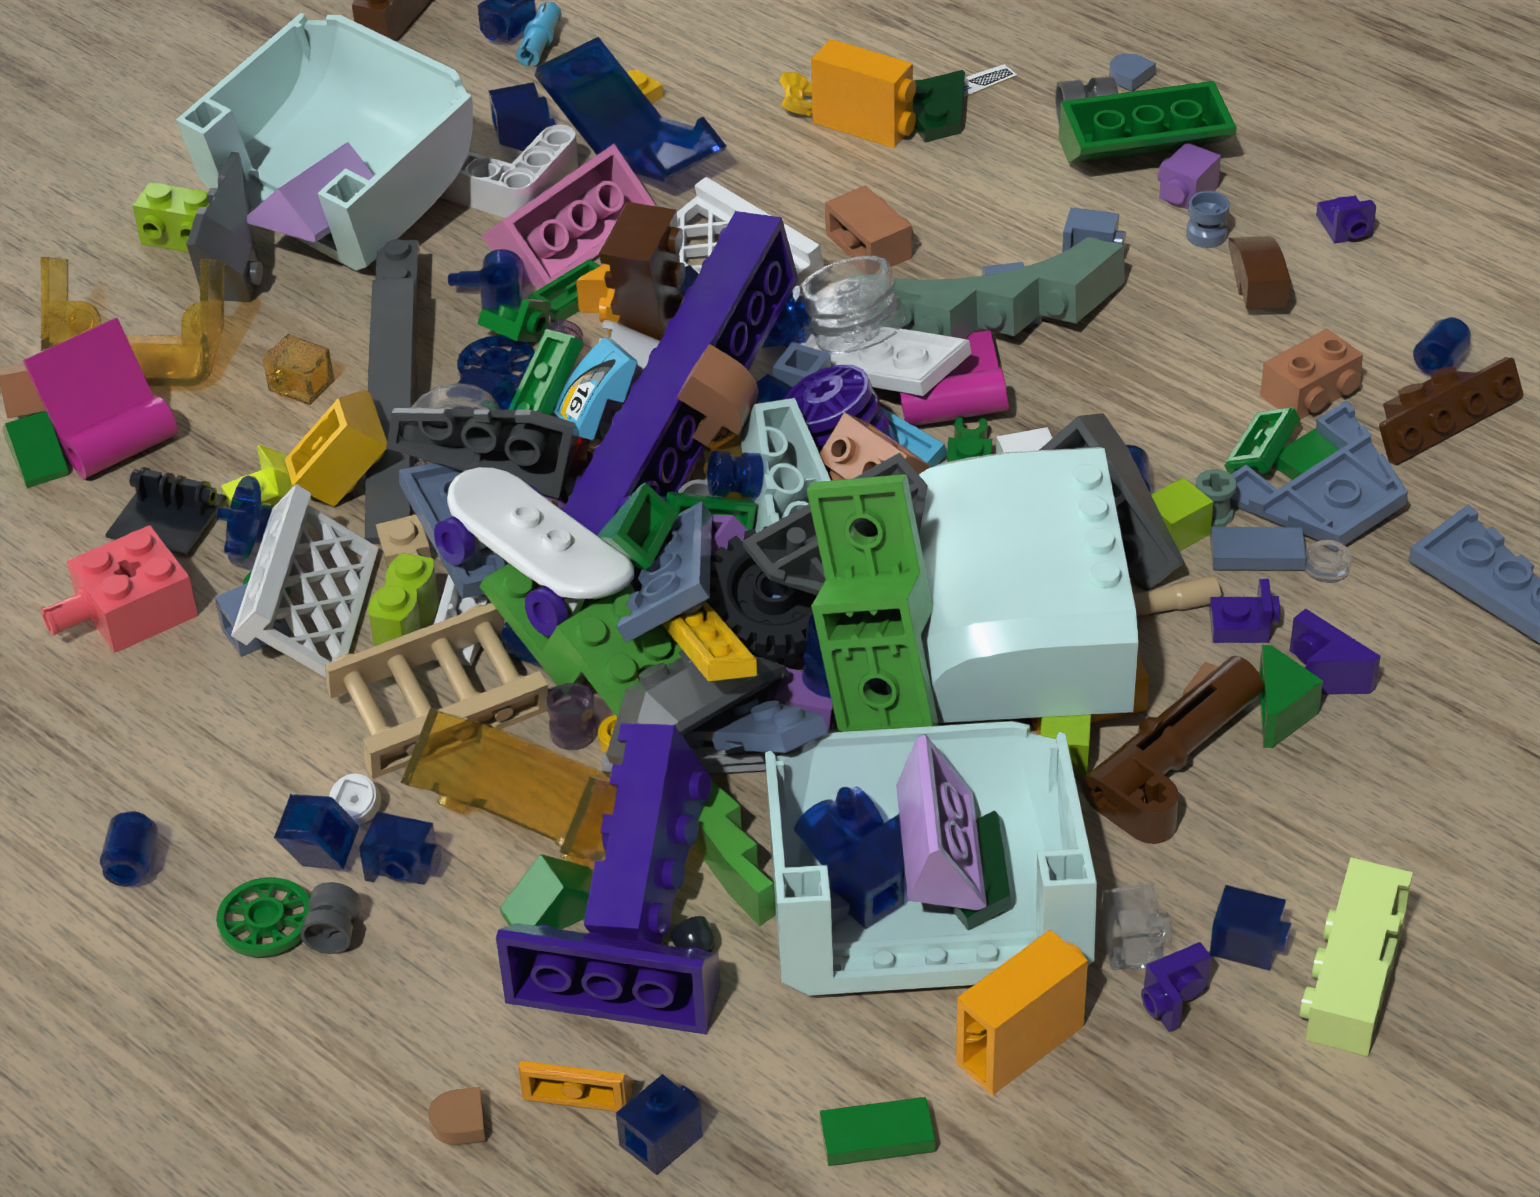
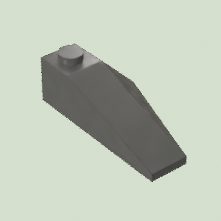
(225, 235)
(518, 441)
(1145, 537)

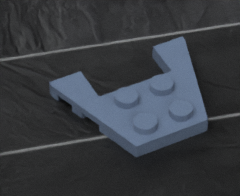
(1334, 497)

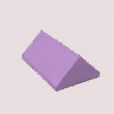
(296, 205)
(939, 831)

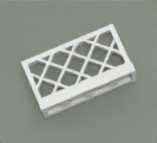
(719, 206)
(278, 568)

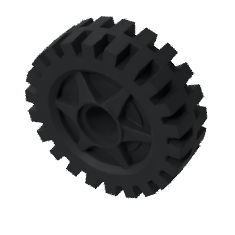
(763, 624)

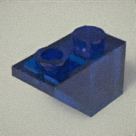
(519, 115)
(871, 873)

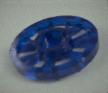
(497, 359)

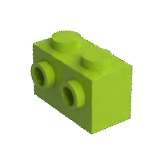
(167, 214)

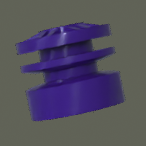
(830, 393)

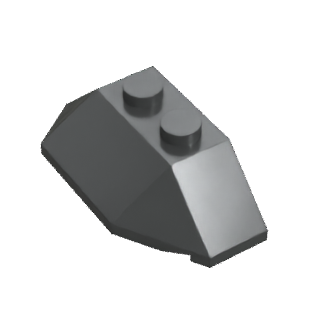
(790, 548)
(684, 697)

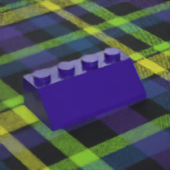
(608, 977)

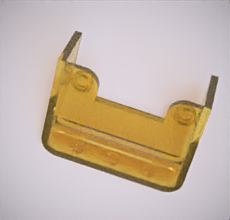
(162, 358)
(513, 780)

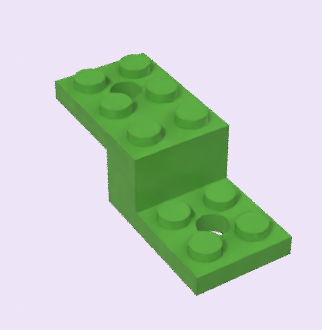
(872, 603)
(587, 643)

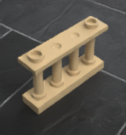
(502, 706)

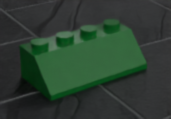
(1143, 121)

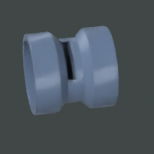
(1208, 216)

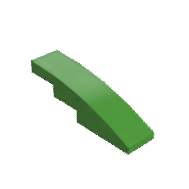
(733, 856)

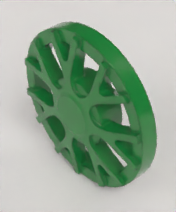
(262, 916)

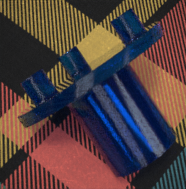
(245, 520)

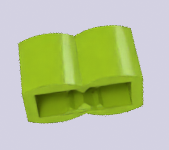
(406, 600)

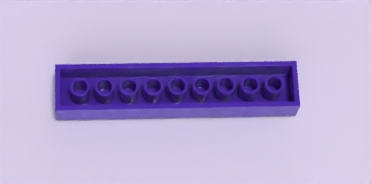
(728, 307)

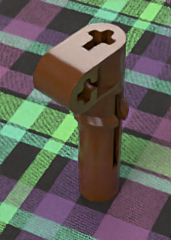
(1163, 744)

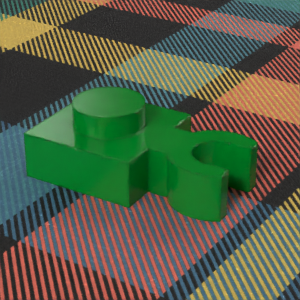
(968, 442)

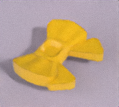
(796, 88)

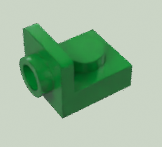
(516, 323)

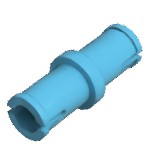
(538, 34)

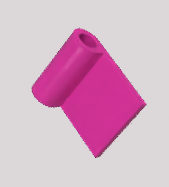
(967, 391)
(99, 399)

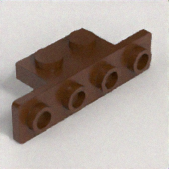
(1446, 405)

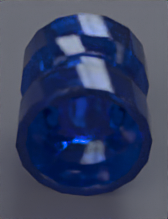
(735, 474)

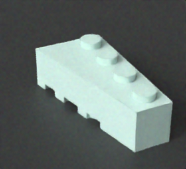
(788, 458)

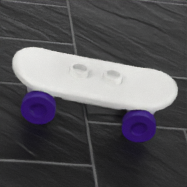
(536, 539)

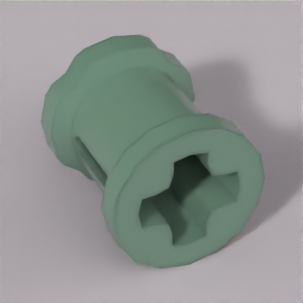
(1219, 488)

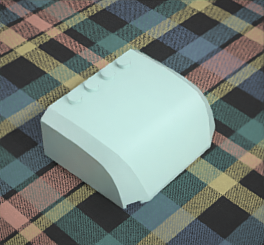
(331, 87)
(1027, 588)
(925, 944)

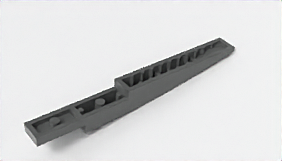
(391, 372)

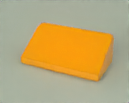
(574, 1086)

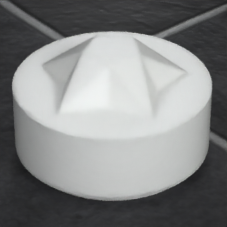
(357, 797)

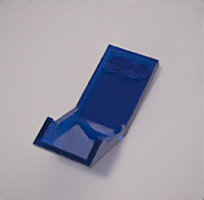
(613, 110)

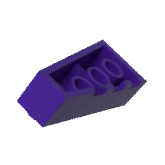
(648, 833)

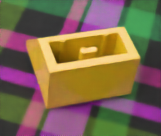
(338, 448)

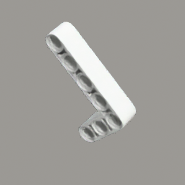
(506, 187)

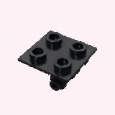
(172, 506)

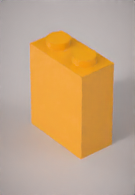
(863, 93)
(1021, 1011)

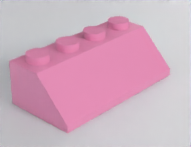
(569, 218)

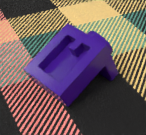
(1347, 218)
(1244, 617)
(1175, 980)

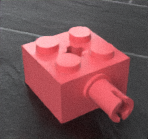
(126, 590)

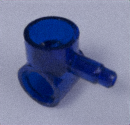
(498, 279)
(837, 823)

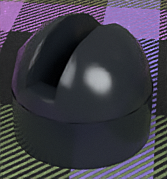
(694, 934)

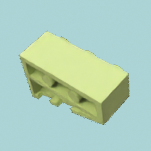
(1358, 957)

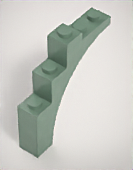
(1008, 301)

